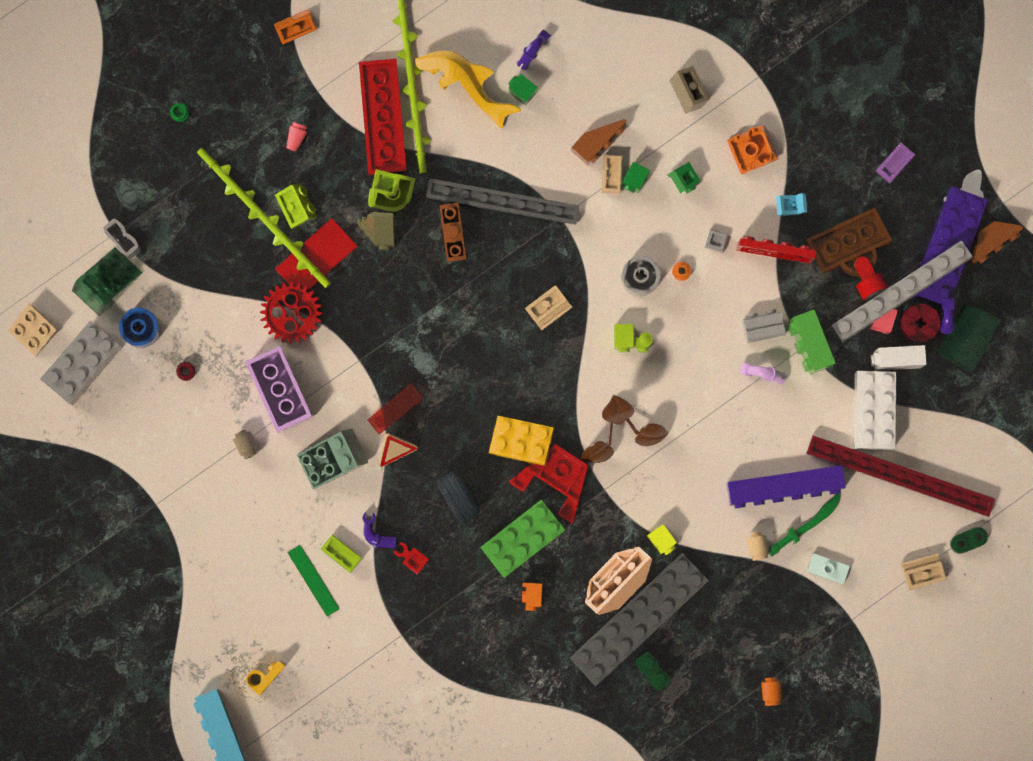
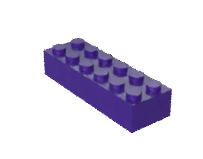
(955, 223)

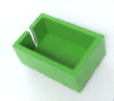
(811, 342)

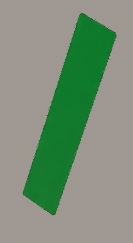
(313, 580)

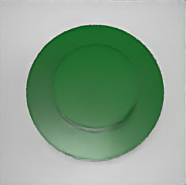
(179, 112)

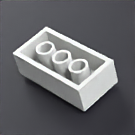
(874, 410)

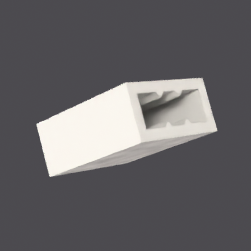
(899, 358)

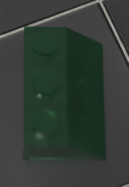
(969, 338)

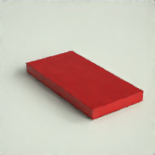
(323, 249)

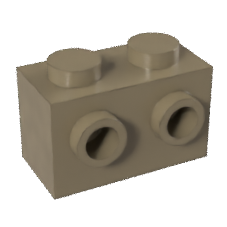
(689, 89)

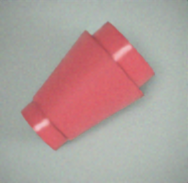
(296, 135)

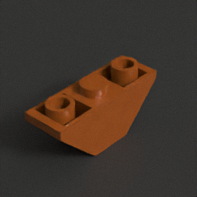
(452, 232)
(992, 239)

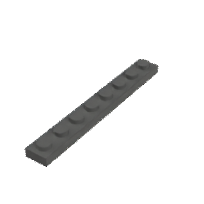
(502, 201)

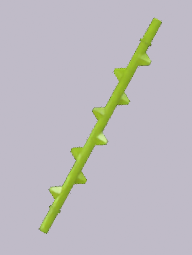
(410, 88)
(271, 222)

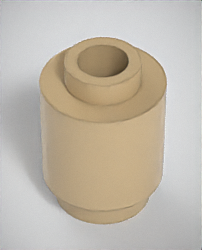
(758, 546)

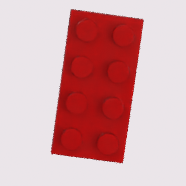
(768, 248)

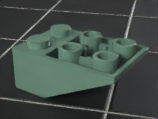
(332, 458)

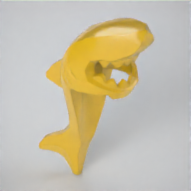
(470, 76)

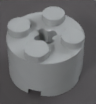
(650, 271)

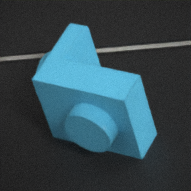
(791, 204)

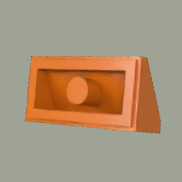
(295, 26)

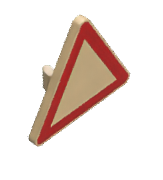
(394, 449)

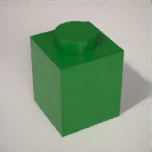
(522, 88)
(635, 178)

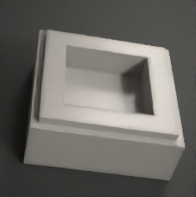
(716, 240)

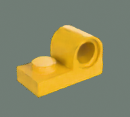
(274, 670)

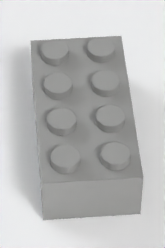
(81, 363)

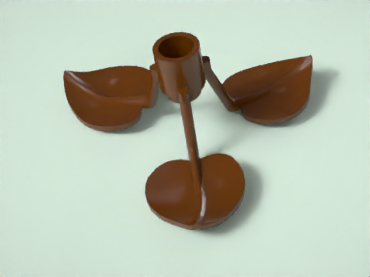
(617, 412)

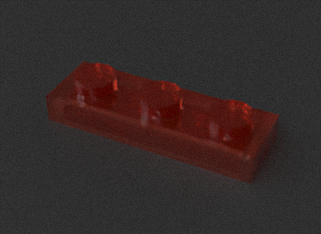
(395, 409)

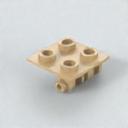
(32, 329)

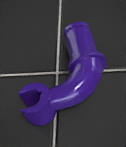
(531, 51)
(947, 324)
(374, 539)

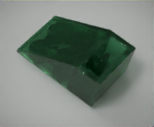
(106, 281)

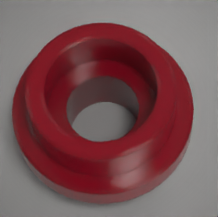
(179, 371)

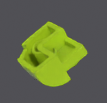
(390, 191)

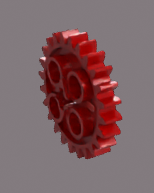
(278, 325)

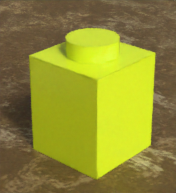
(662, 540)

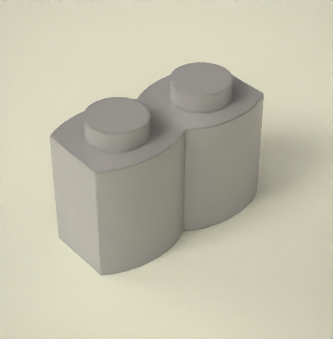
(119, 235)

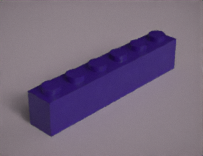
(785, 485)

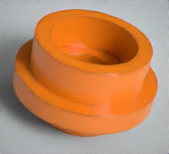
(681, 277)

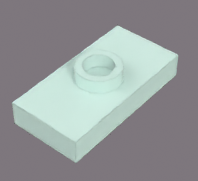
(828, 568)

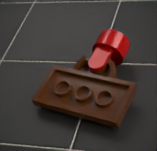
(854, 248)

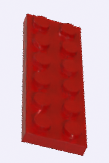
(382, 116)

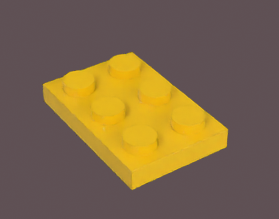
(521, 440)

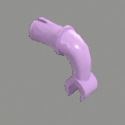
(768, 373)

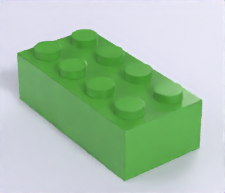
(522, 539)

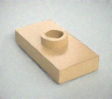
(612, 174)

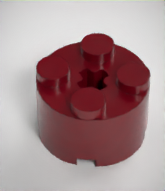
(927, 316)

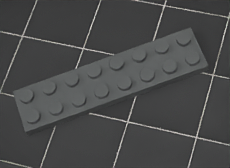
(638, 619)

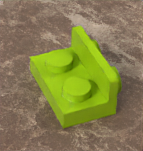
(296, 205)

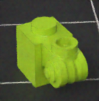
(625, 339)

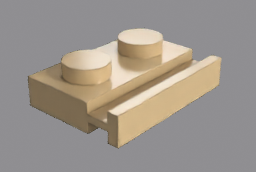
(548, 308)
(923, 571)

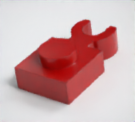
(413, 560)

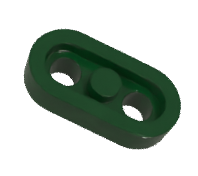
(969, 540)

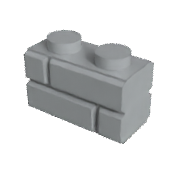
(763, 326)

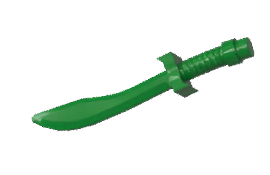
(793, 536)

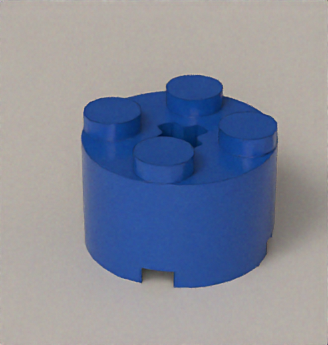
(131, 321)

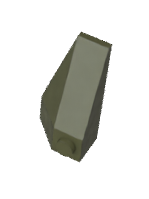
(379, 229)

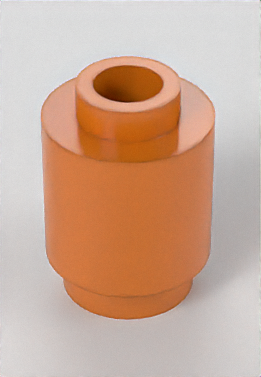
(771, 691)

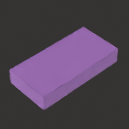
(895, 162)

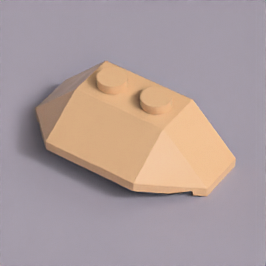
(618, 580)

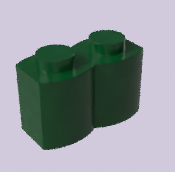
(649, 666)

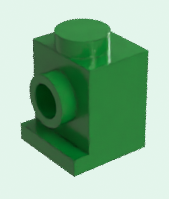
(684, 178)

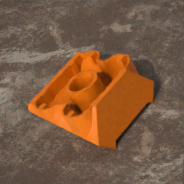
(753, 149)

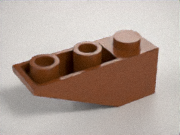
(594, 141)

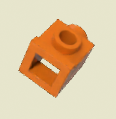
(532, 596)

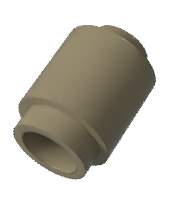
(245, 444)

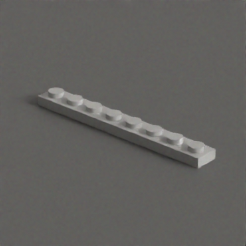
(902, 291)

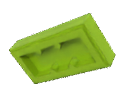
(341, 553)

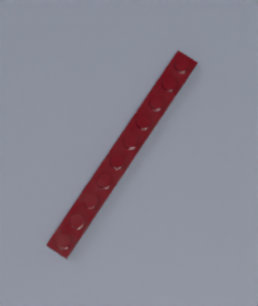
(900, 476)

